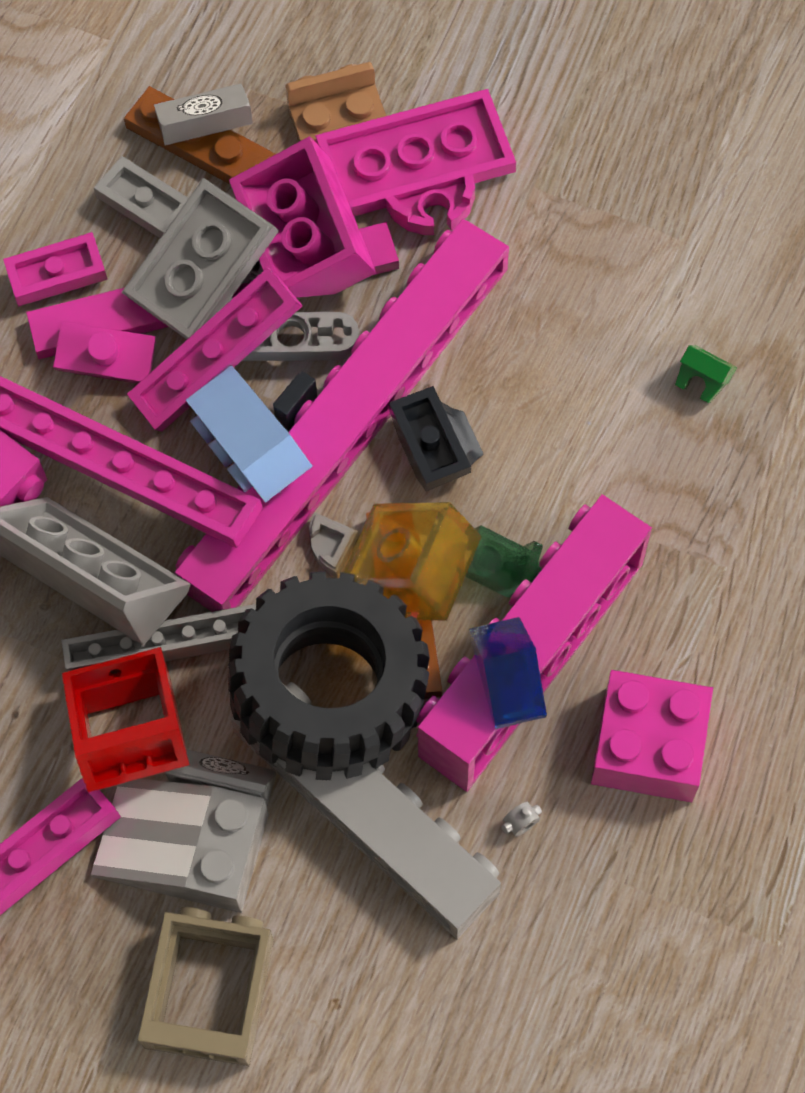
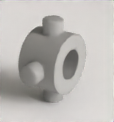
(521, 819)

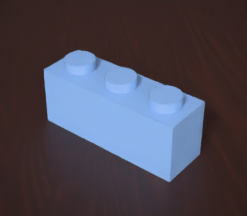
(246, 435)

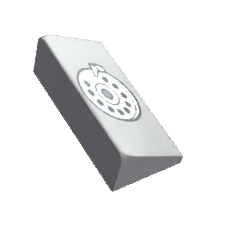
(203, 114)
(225, 774)

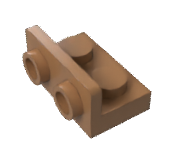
(333, 100)

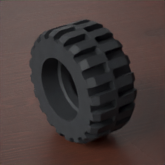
(337, 614)

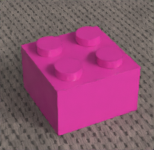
(652, 736)

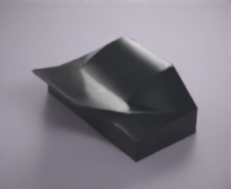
(434, 438)

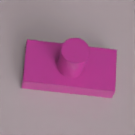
(104, 352)

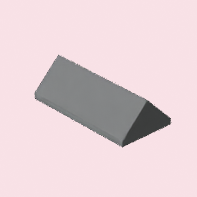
(89, 567)

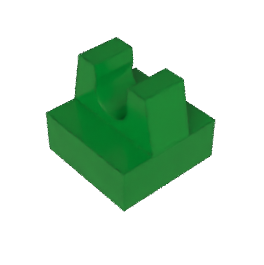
(709, 367)

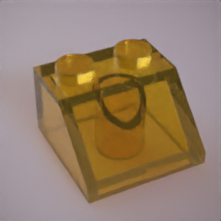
(416, 555)

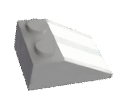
(183, 841)

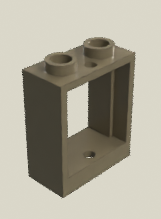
(197, 1042)

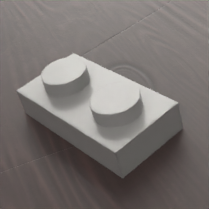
(140, 196)

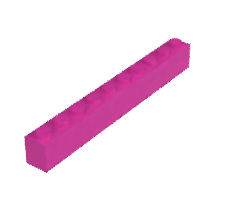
(354, 408)

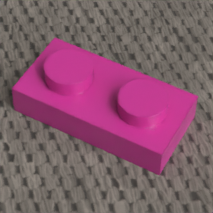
(55, 269)

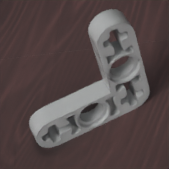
(325, 322)

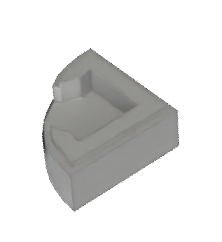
(331, 543)

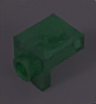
(503, 563)

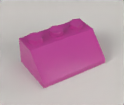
(317, 236)

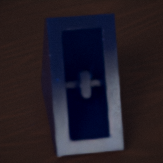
(509, 672)

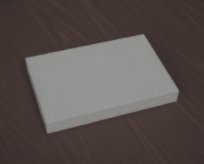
(200, 260)

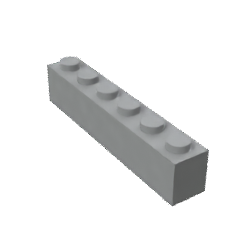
(400, 838)

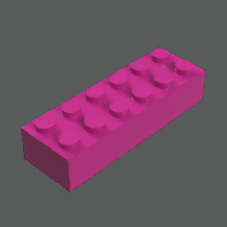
(558, 612)

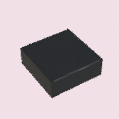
(293, 397)

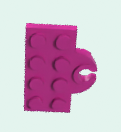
(421, 159)

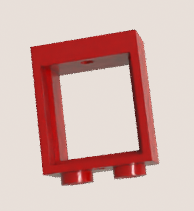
(130, 751)

